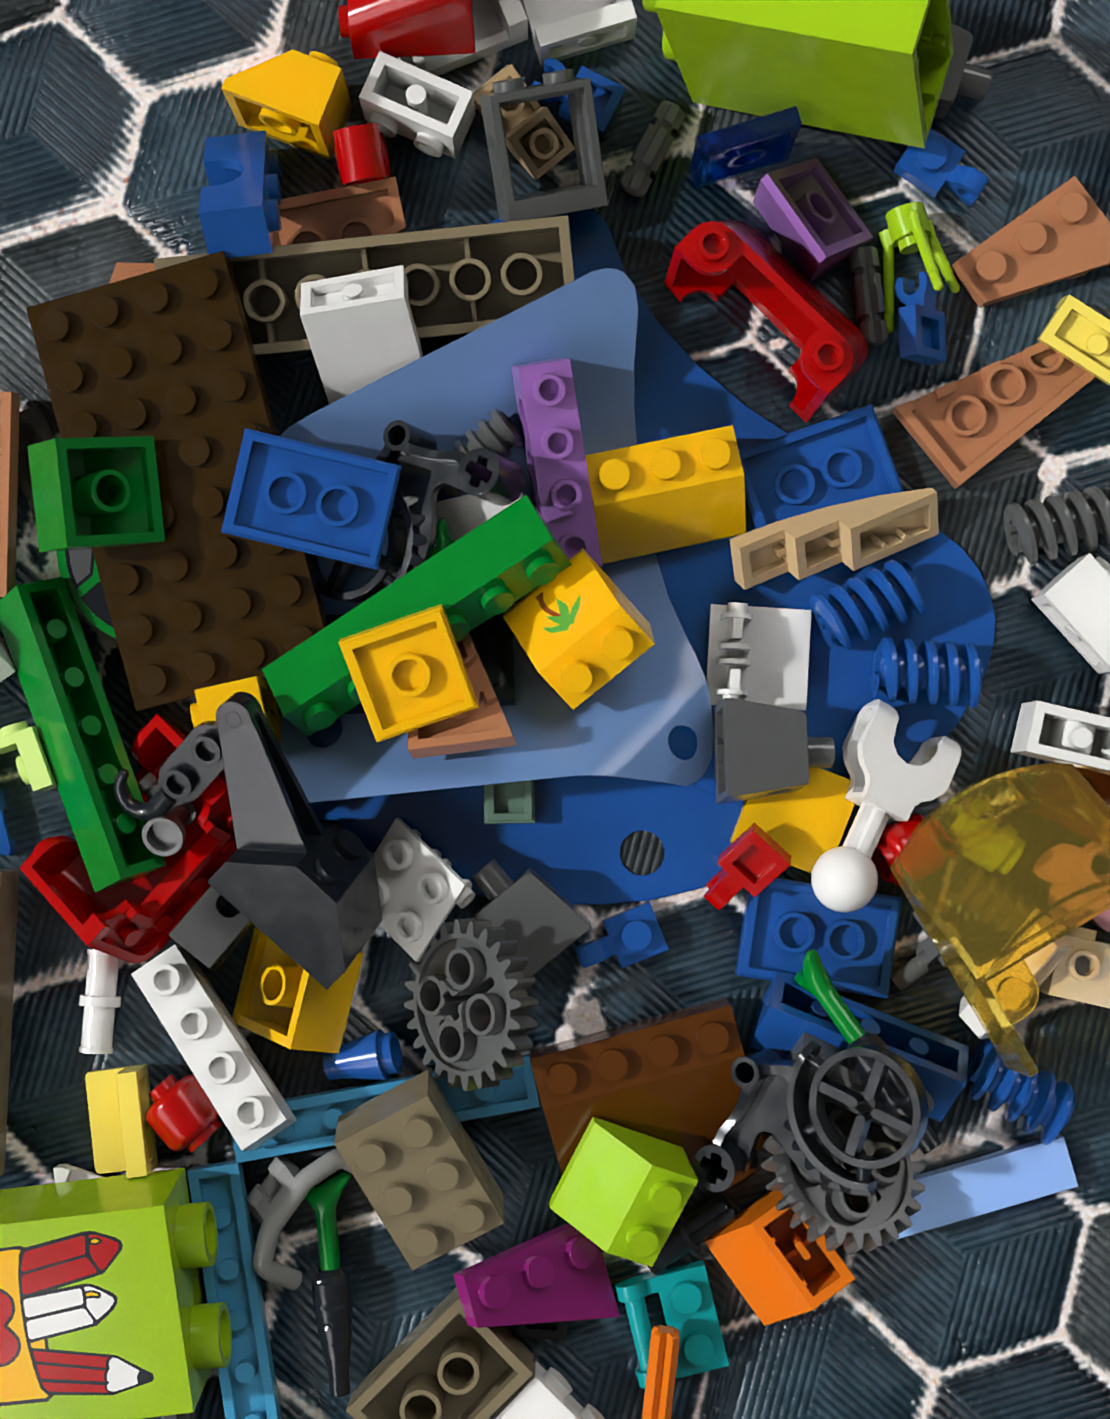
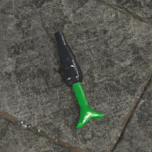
(894, 1092)
(332, 1285)

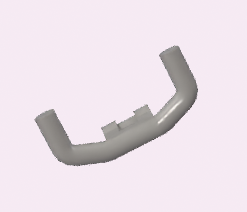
(276, 1203)

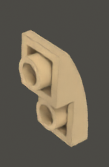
(529, 130)

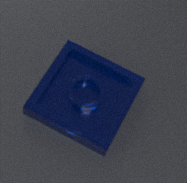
(744, 147)

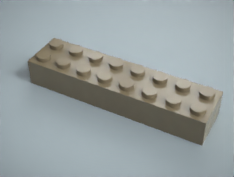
(453, 275)

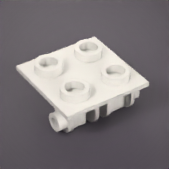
(759, 654)
(415, 888)

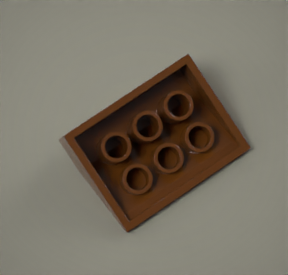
(649, 1076)

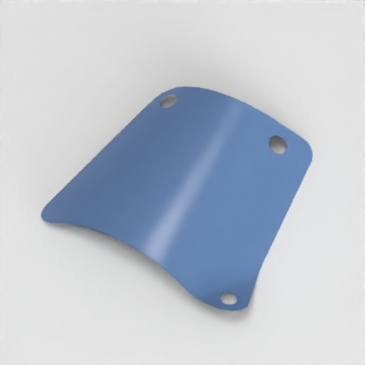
(446, 393)

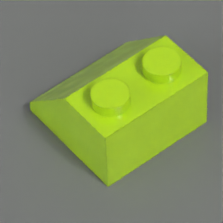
(624, 1190)

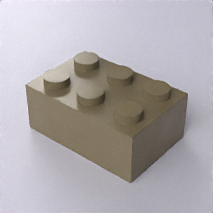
(419, 1170)
(444, 1371)

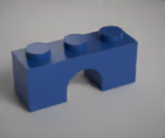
(242, 195)

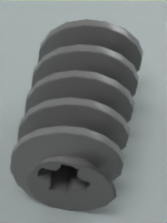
(1058, 522)

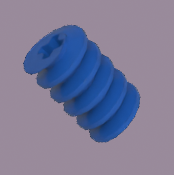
(868, 603)
(927, 670)
(1037, 1097)

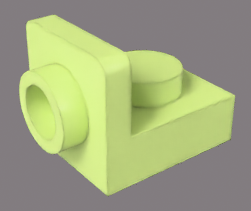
(32, 762)

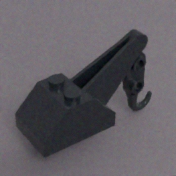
(292, 873)

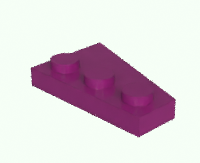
(539, 1282)

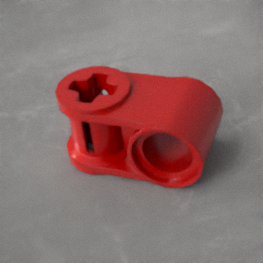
(361, 154)

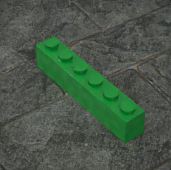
(470, 578)
(76, 730)

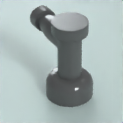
(166, 833)

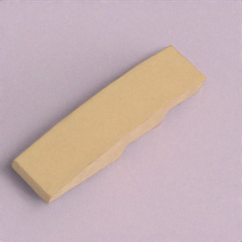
(844, 532)

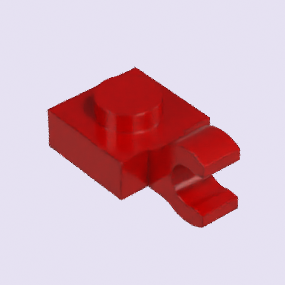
(747, 863)

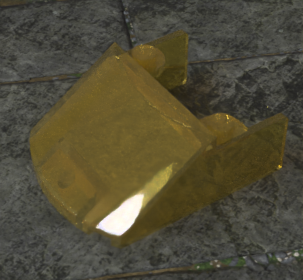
(1003, 878)

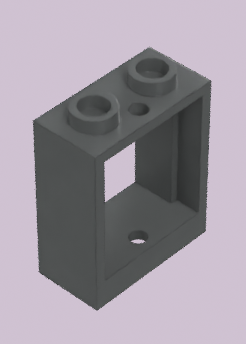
(555, 201)

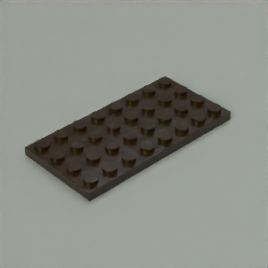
(179, 365)

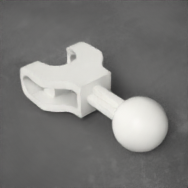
(885, 791)

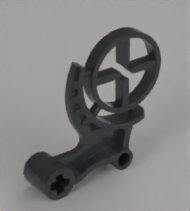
(421, 478)
(775, 1102)

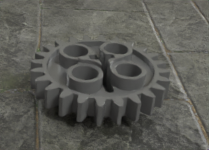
(471, 1004)
(874, 1218)

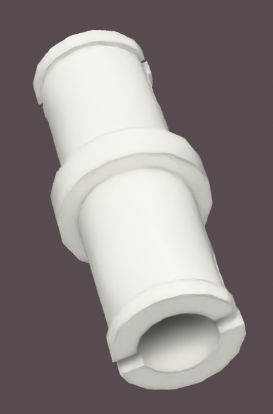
(99, 1003)

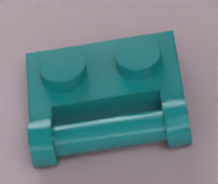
(685, 1305)

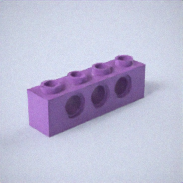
(556, 453)

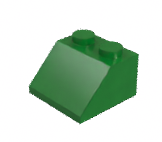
(95, 492)

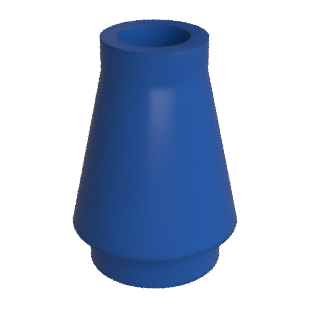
(367, 1057)

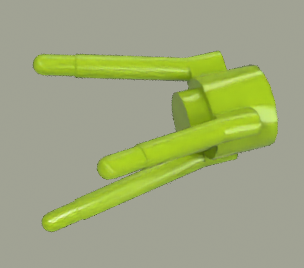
(912, 233)

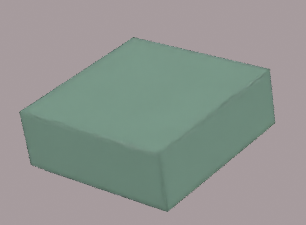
(509, 802)

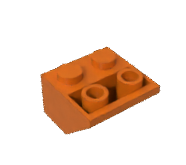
(776, 1264)

